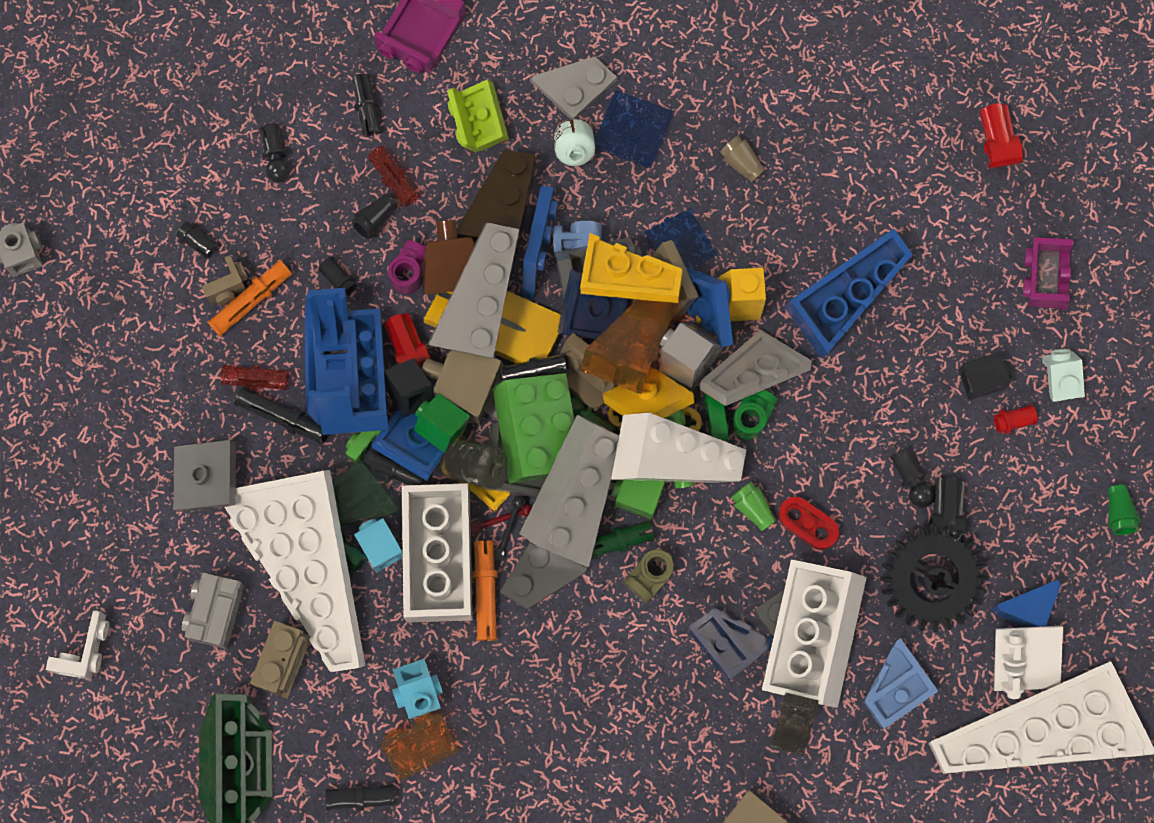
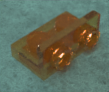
(418, 746)

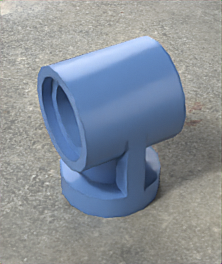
(577, 236)

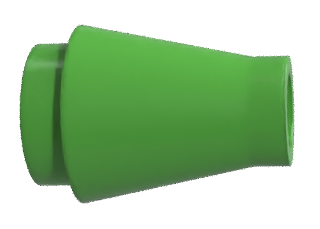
(753, 505)

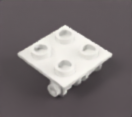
(1027, 659)

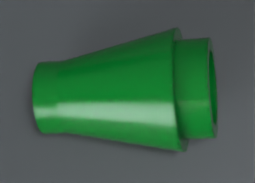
(1121, 511)

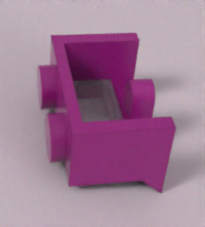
(1048, 273)

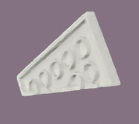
(1065, 724)

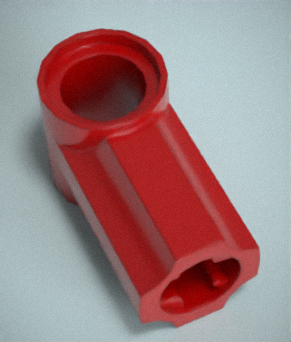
(1000, 142)
(405, 339)

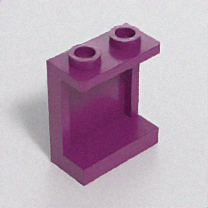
(420, 32)

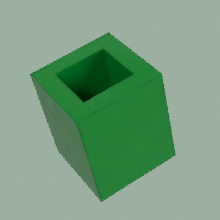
(440, 422)

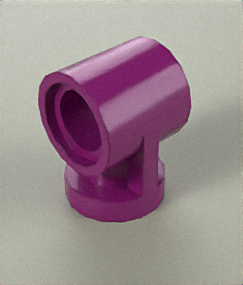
(412, 259)

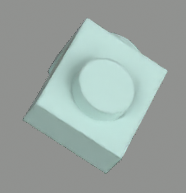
(1064, 375)

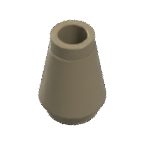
(742, 158)

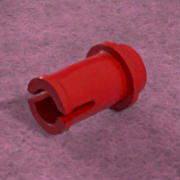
(1015, 419)

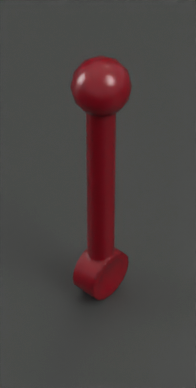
(476, 527)

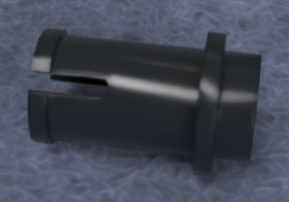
(196, 239)
(337, 276)

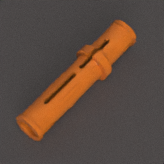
(250, 297)
(485, 590)

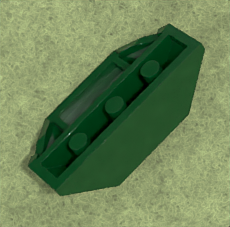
(234, 760)

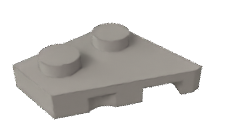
(575, 85)

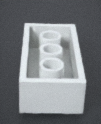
(437, 553)

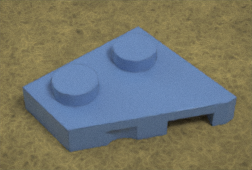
(898, 686)

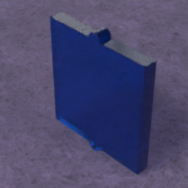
(687, 237)

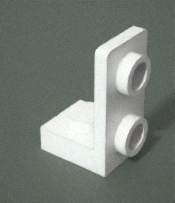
(91, 660)

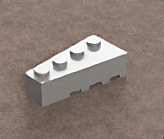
(477, 302)

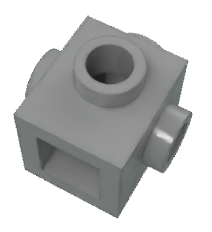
(19, 249)

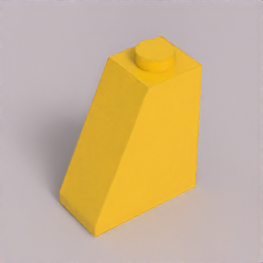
(746, 293)

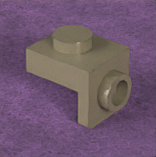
(224, 289)

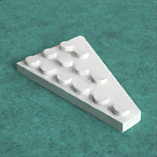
(299, 541)

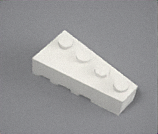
(668, 451)

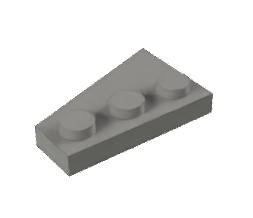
(753, 368)

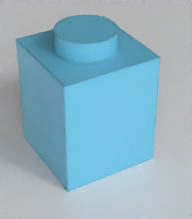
(378, 544)

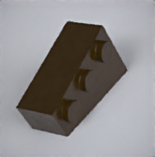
(502, 196)

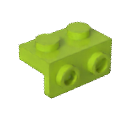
(477, 116)

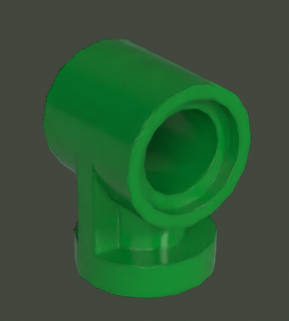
(757, 405)

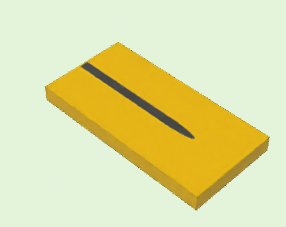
(524, 327)

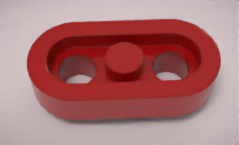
(809, 522)

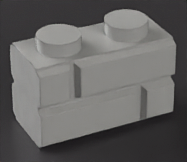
(213, 610)

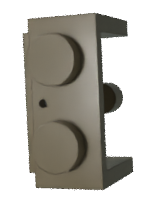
(280, 660)

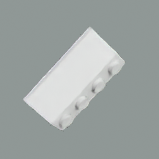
(814, 632)

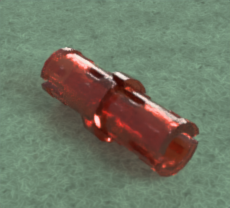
(382, 161)
(254, 377)

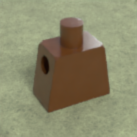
(445, 259)

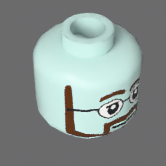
(574, 142)

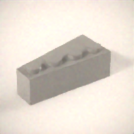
(574, 493)

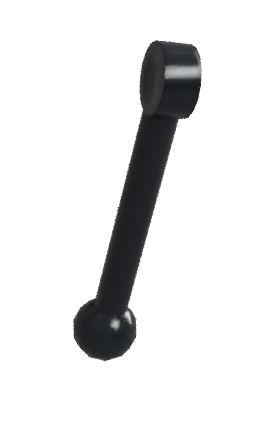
(499, 553)

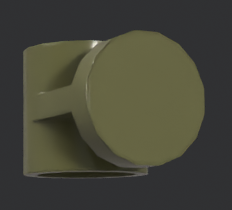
(643, 583)

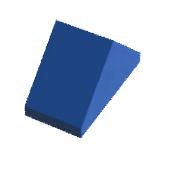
(1030, 608)

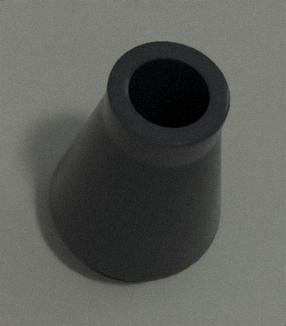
(372, 218)

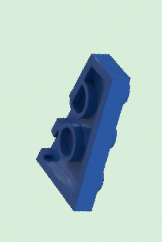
(539, 237)
(712, 306)

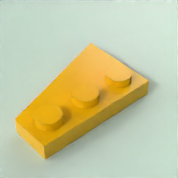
(623, 274)

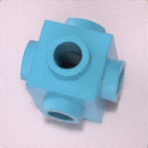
(416, 689)

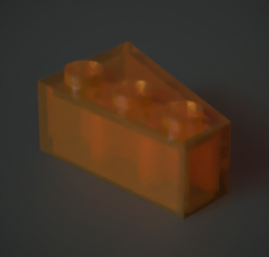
(630, 345)

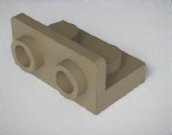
(581, 384)

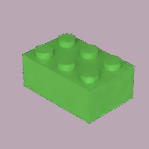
(533, 423)

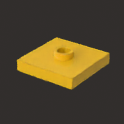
(660, 397)

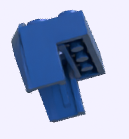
(348, 388)

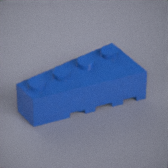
(846, 292)

